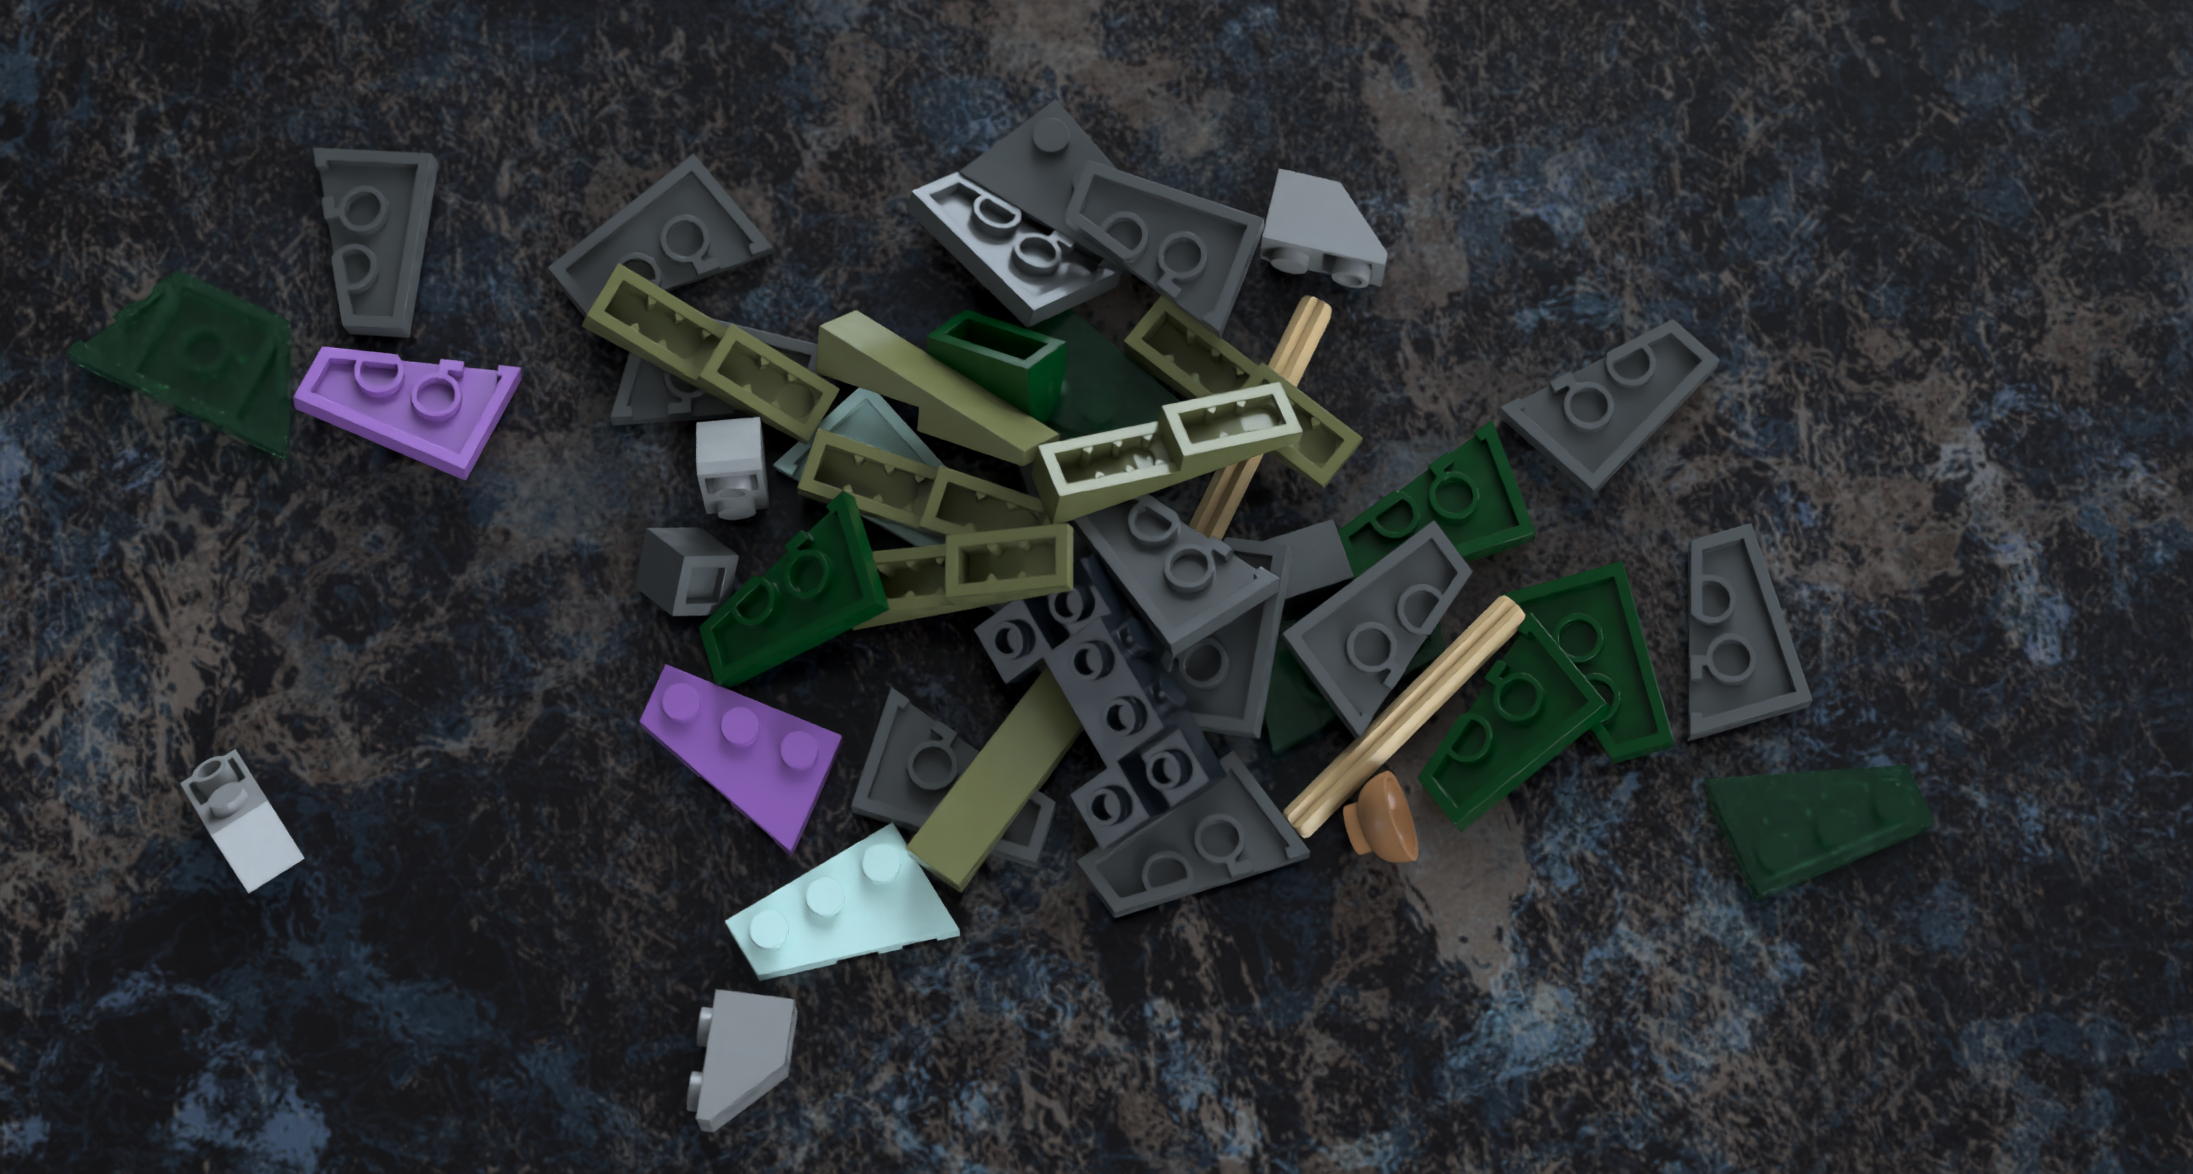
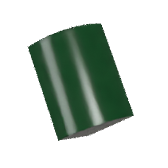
(1003, 359)

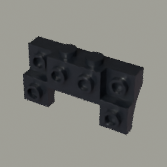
(1119, 695)

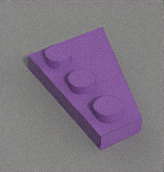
(411, 407)
(746, 750)

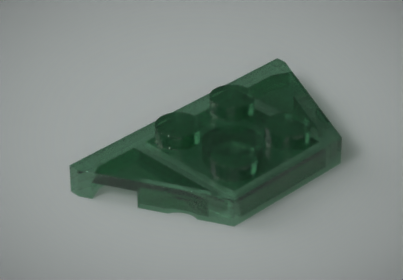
(203, 358)

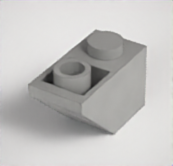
(1320, 230)
(732, 467)
(241, 820)
(745, 1056)

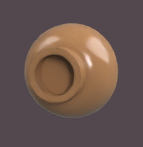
(1382, 821)

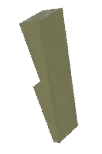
(709, 355)
(1203, 365)
(949, 403)
(1185, 442)
(912, 492)
(974, 571)
(997, 784)

